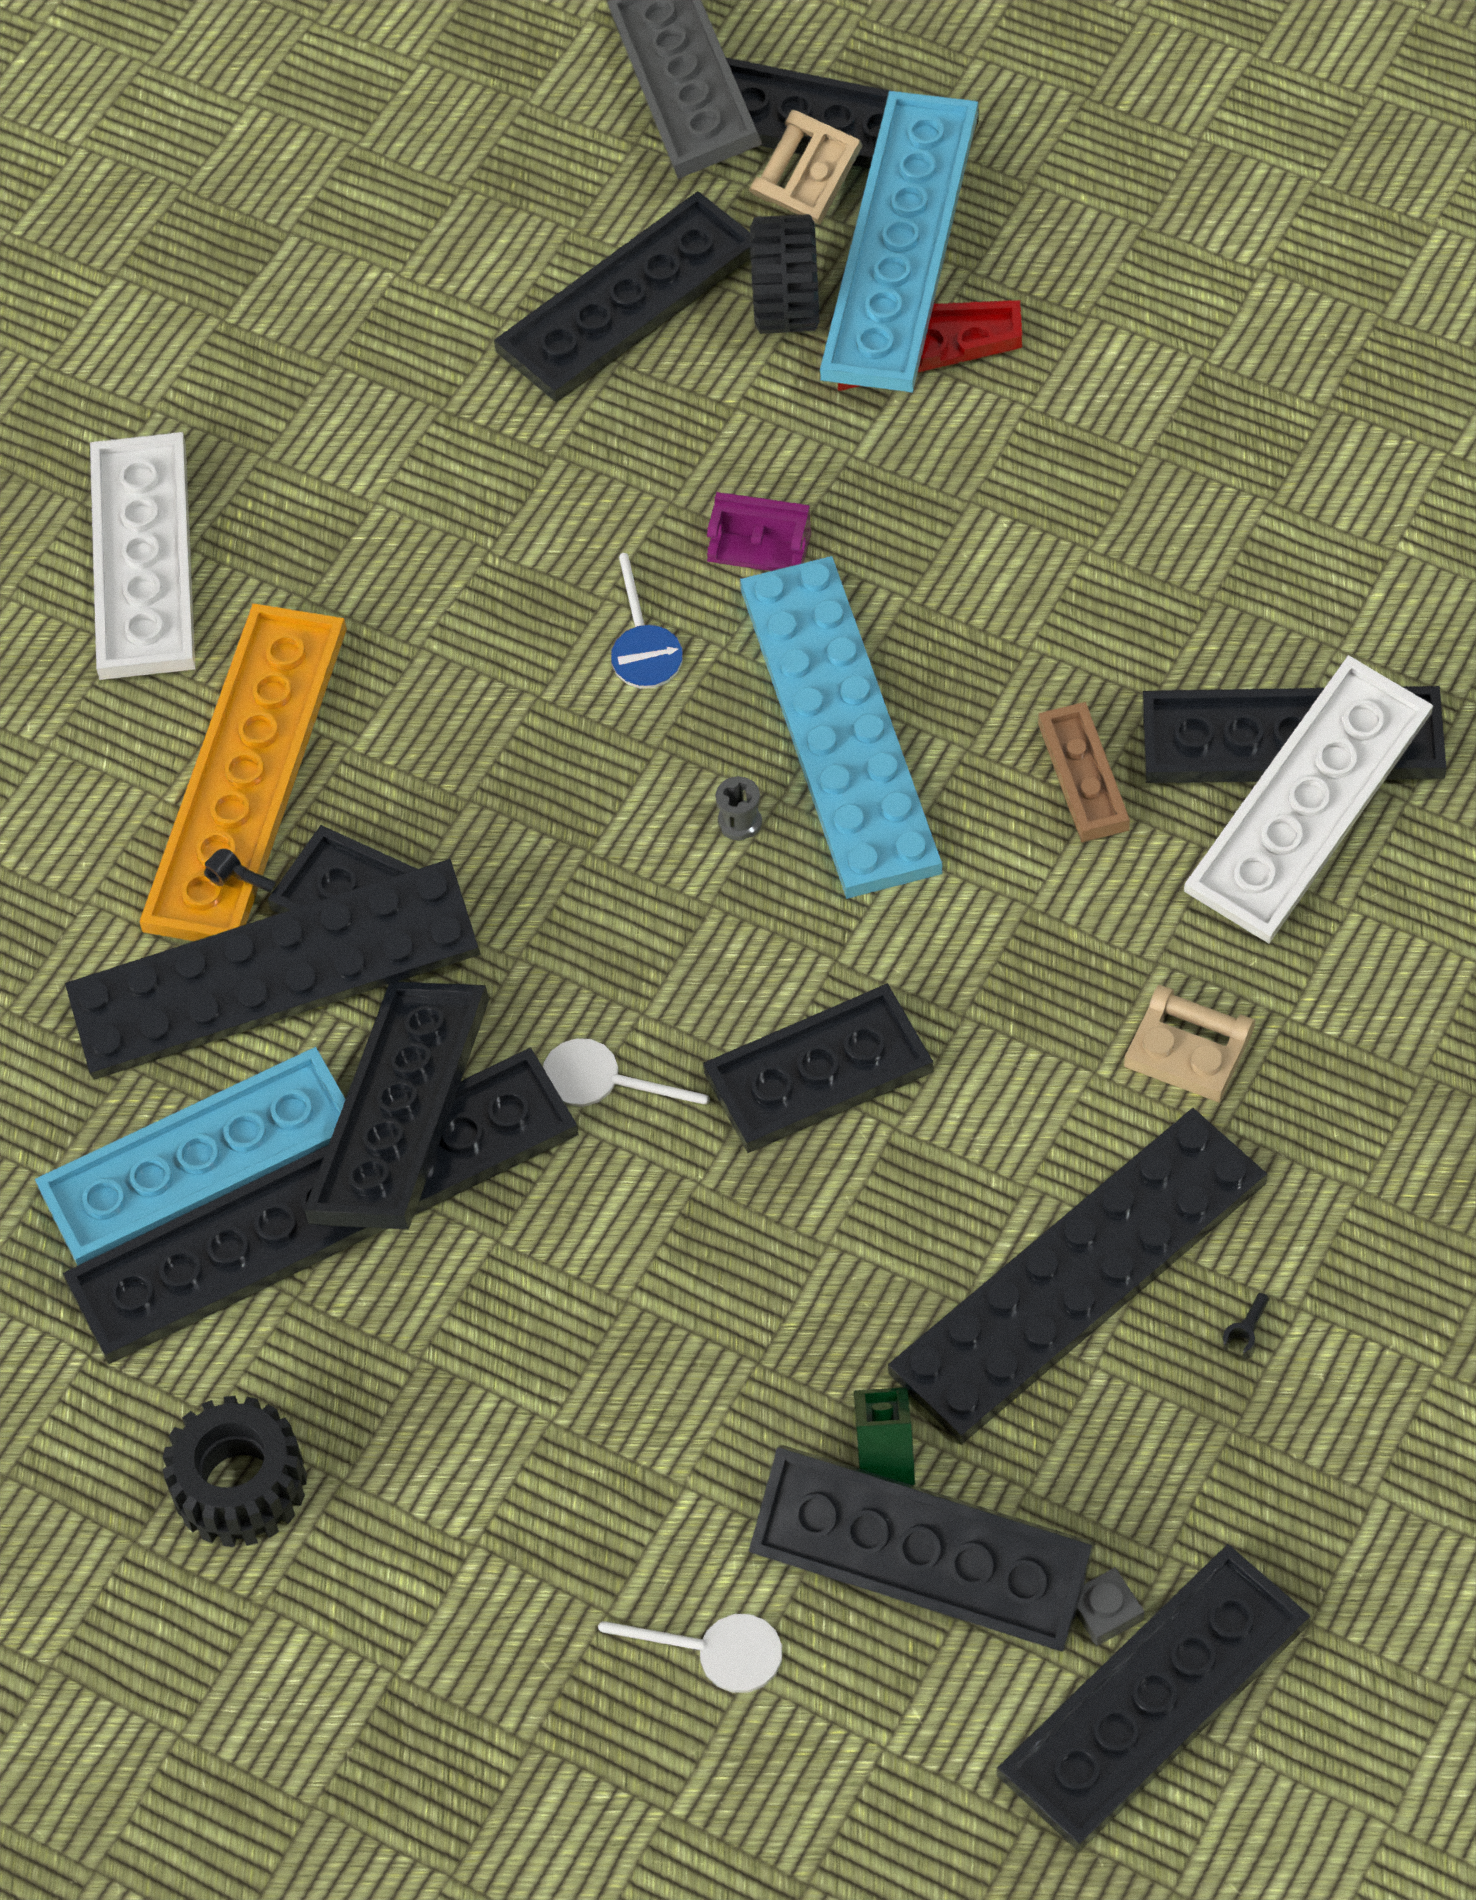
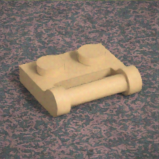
(818, 171)
(1185, 1057)

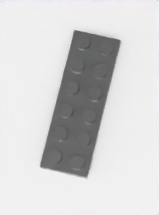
(685, 81)

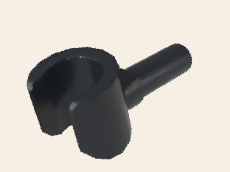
(225, 864)
(1247, 1326)

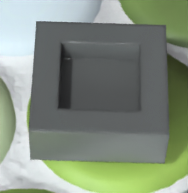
(1108, 1607)

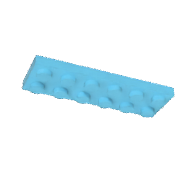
(193, 1156)

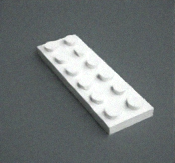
(141, 556)
(1308, 799)

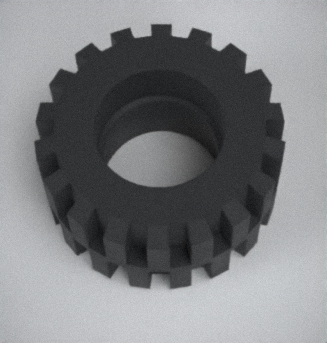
(784, 273)
(226, 1433)

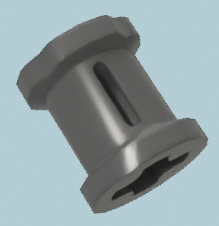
(732, 804)

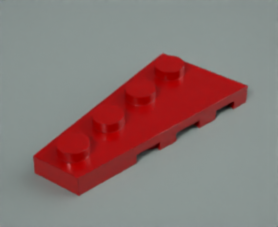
(968, 332)

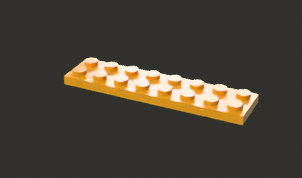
(244, 770)

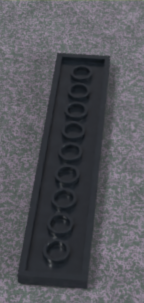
(262, 1228)

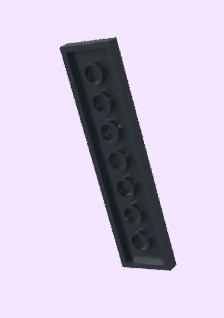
(272, 969)
(1076, 1275)

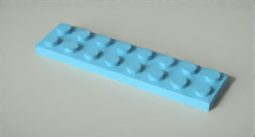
(899, 242)
(840, 728)

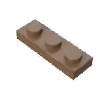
(1083, 772)

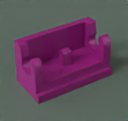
(758, 532)

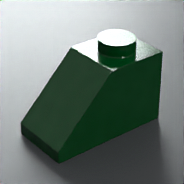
(885, 1433)

